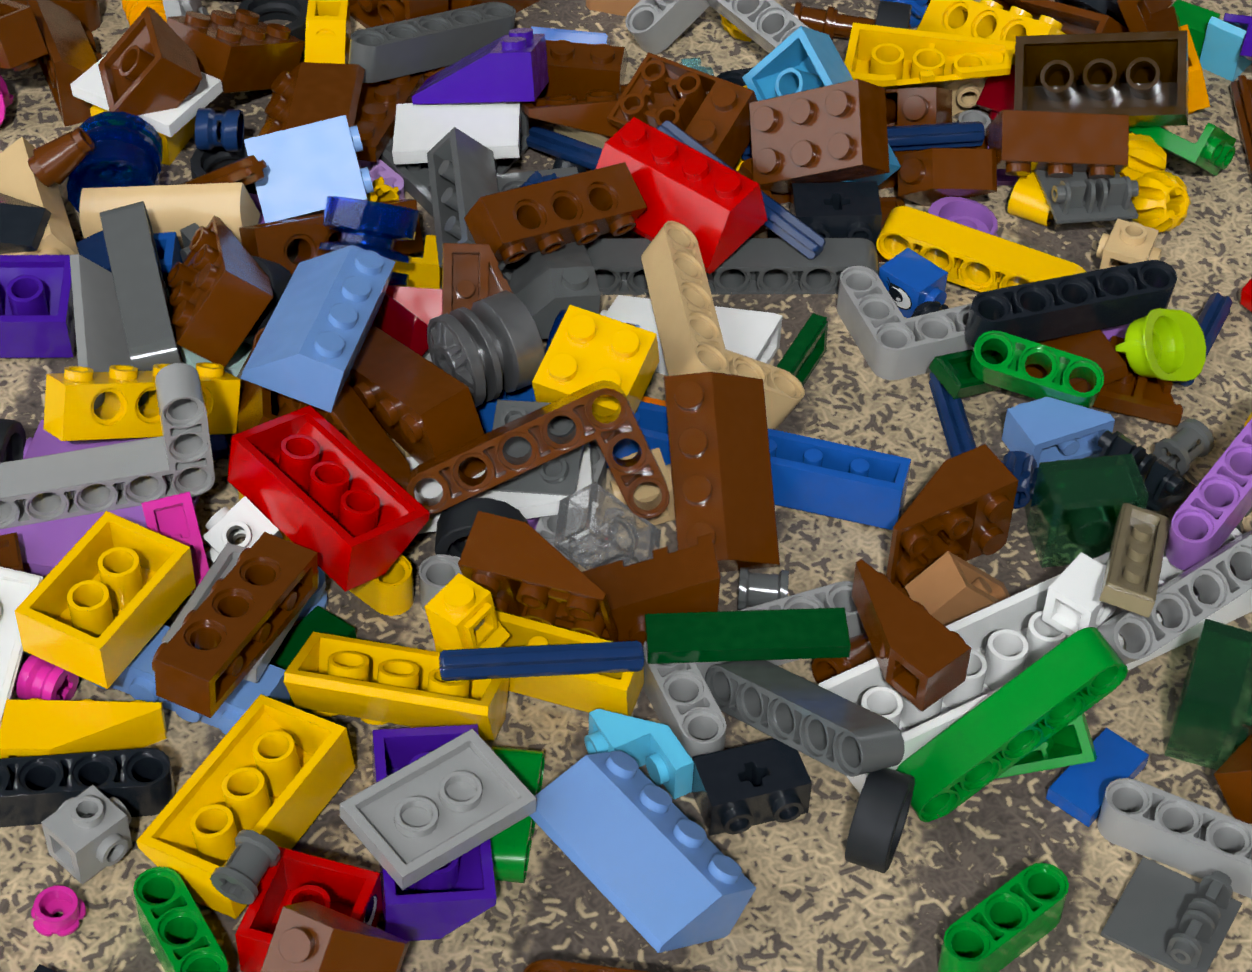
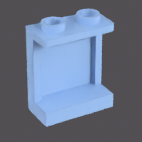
(307, 167)

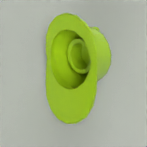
(1165, 345)

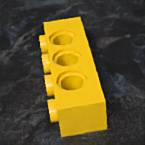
(985, 20)
(72, 394)

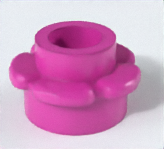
(55, 900)

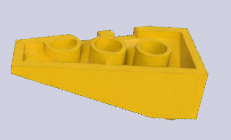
(922, 58)

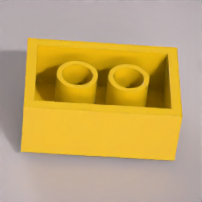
(106, 599)

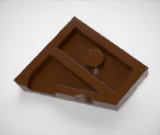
(469, 275)
(1140, 396)

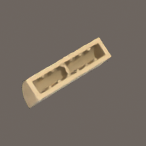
(173, 206)

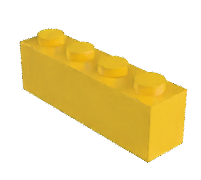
(582, 692)

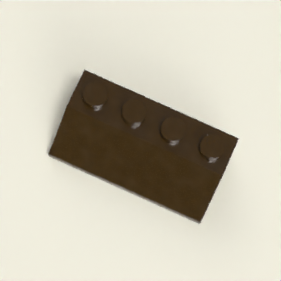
(1105, 75)

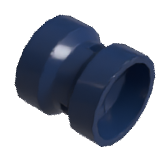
(219, 129)

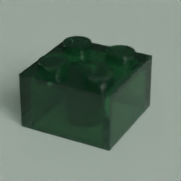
(1079, 506)
(1214, 698)

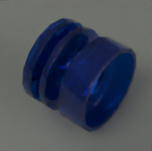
(124, 155)
(372, 228)

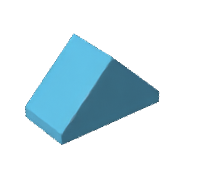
(1223, 49)

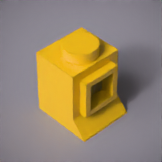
(464, 617)

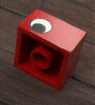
(300, 879)

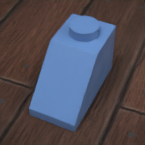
(1055, 429)

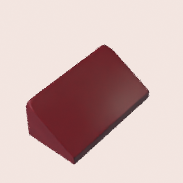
(402, 325)

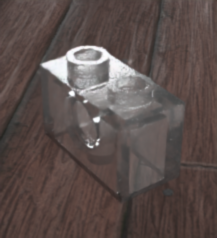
(601, 529)

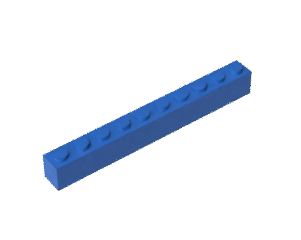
(805, 470)

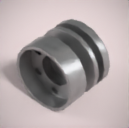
(487, 346)

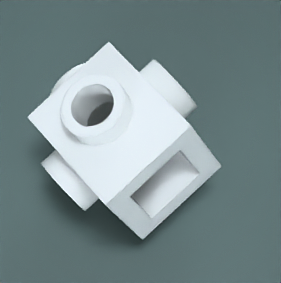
(240, 521)

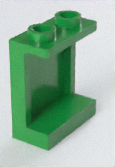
(1209, 153)

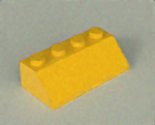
(390, 686)
(262, 777)

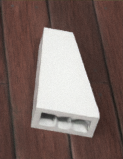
(743, 331)

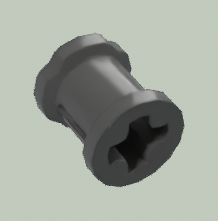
(1184, 445)
(761, 588)
(246, 867)

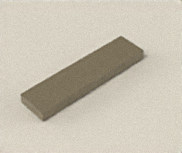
(1135, 560)

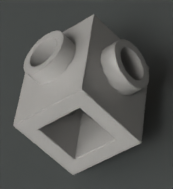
(88, 833)

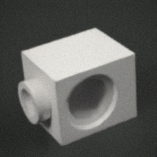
(1074, 597)

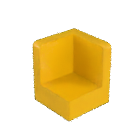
(423, 271)

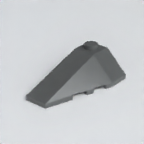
(554, 282)

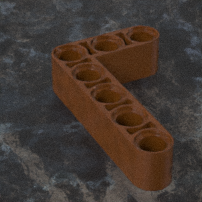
(545, 447)

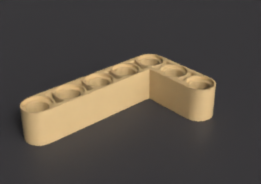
(690, 324)

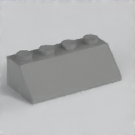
(98, 320)

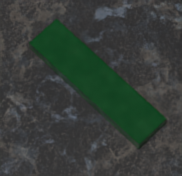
(746, 635)

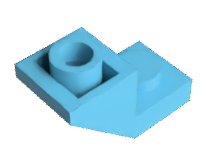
(646, 743)

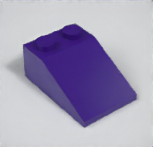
(502, 71)

